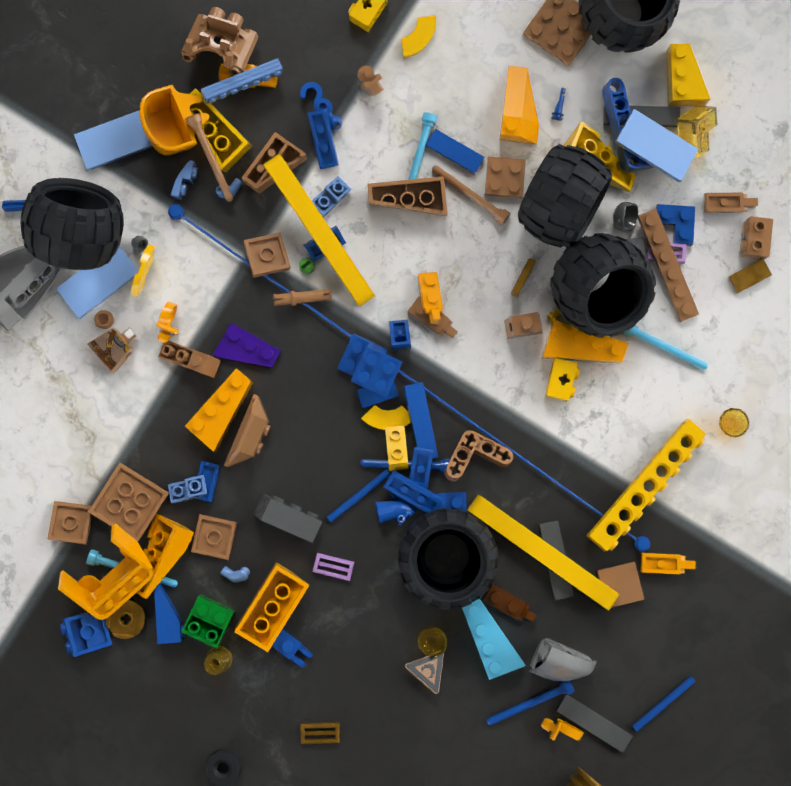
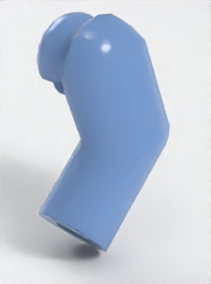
(234, 188)
(235, 576)

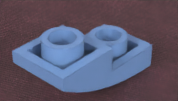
(187, 175)
(331, 196)
(188, 489)

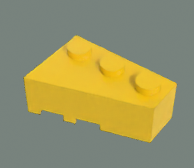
(684, 77)

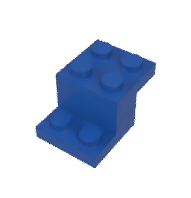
(369, 365)

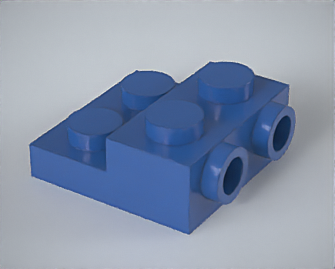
(85, 634)

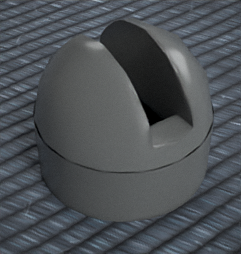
(139, 243)

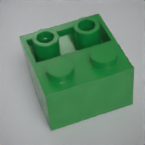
(208, 621)

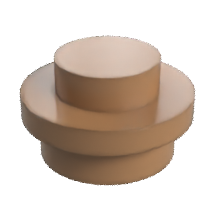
(104, 319)

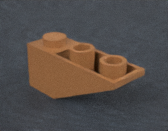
(189, 358)

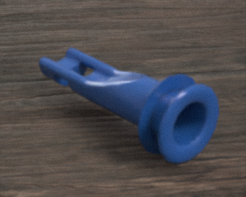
(558, 109)

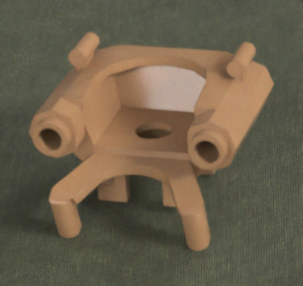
(233, 49)

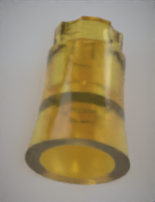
(221, 654)

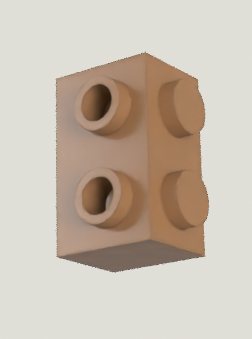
(756, 237)

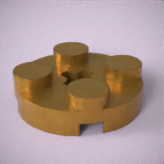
(133, 627)

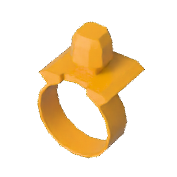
(165, 320)
(563, 727)

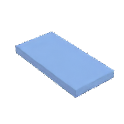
(112, 141)
(656, 145)
(92, 287)

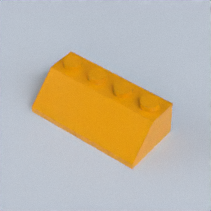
(271, 607)

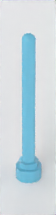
(429, 121)
(666, 347)
(95, 558)

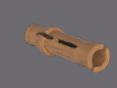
(302, 297)

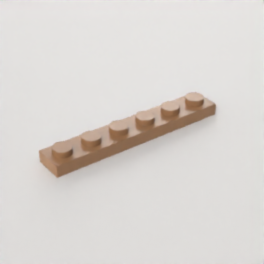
(668, 265)

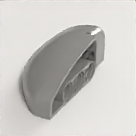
(22, 284)
(558, 663)

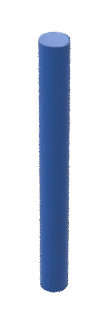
(359, 495)
(663, 704)

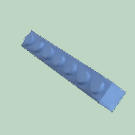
(242, 81)

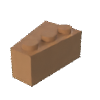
(257, 176)

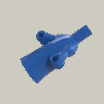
(394, 510)

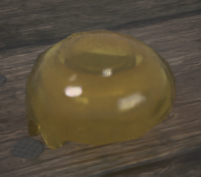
(734, 422)
(432, 641)

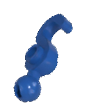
(321, 103)

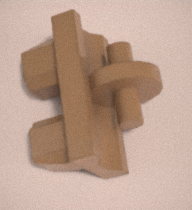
(370, 81)

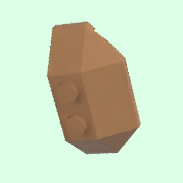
(250, 434)

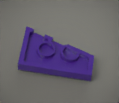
(245, 347)

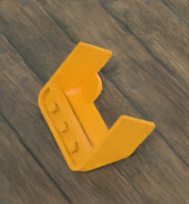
(107, 595)

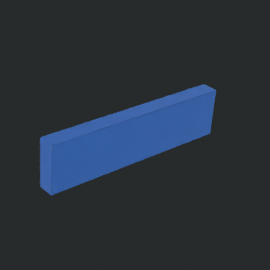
(420, 417)

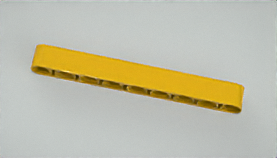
(319, 230)
(543, 552)

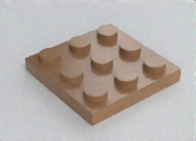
(558, 29)
(128, 501)

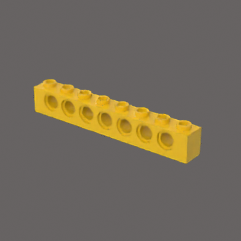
(695, 439)

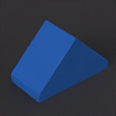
(400, 335)

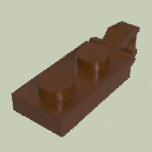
(508, 603)

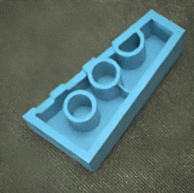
(493, 646)

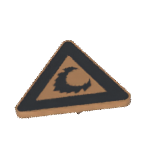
(428, 671)

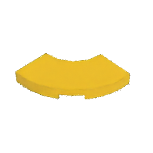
(419, 37)
(139, 278)
(382, 418)

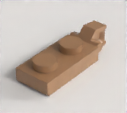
(728, 202)
(443, 324)

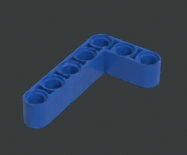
(616, 116)

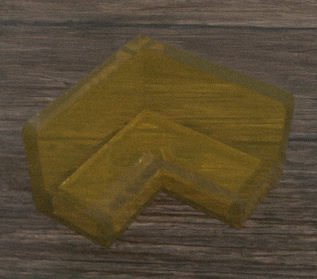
(695, 126)

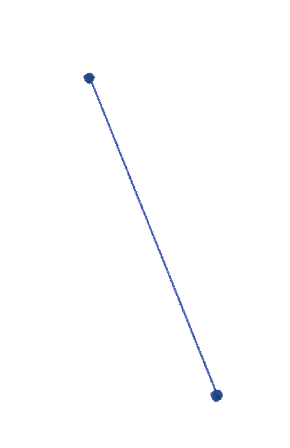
(641, 543)

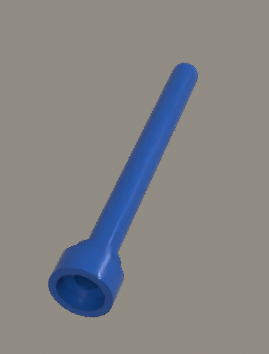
(384, 464)
(564, 687)

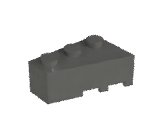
(288, 517)

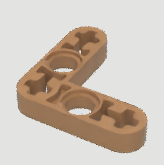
(476, 448)

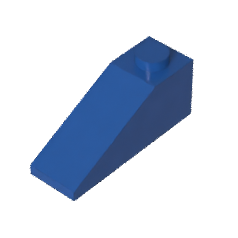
(168, 620)

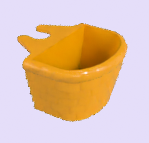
(164, 121)

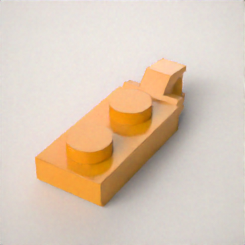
(430, 295)
(665, 563)

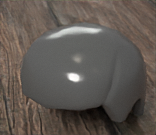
(625, 216)

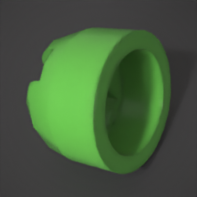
(309, 269)

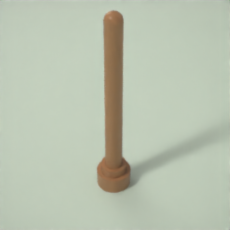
(195, 123)
(499, 214)

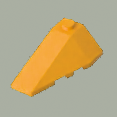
(165, 547)

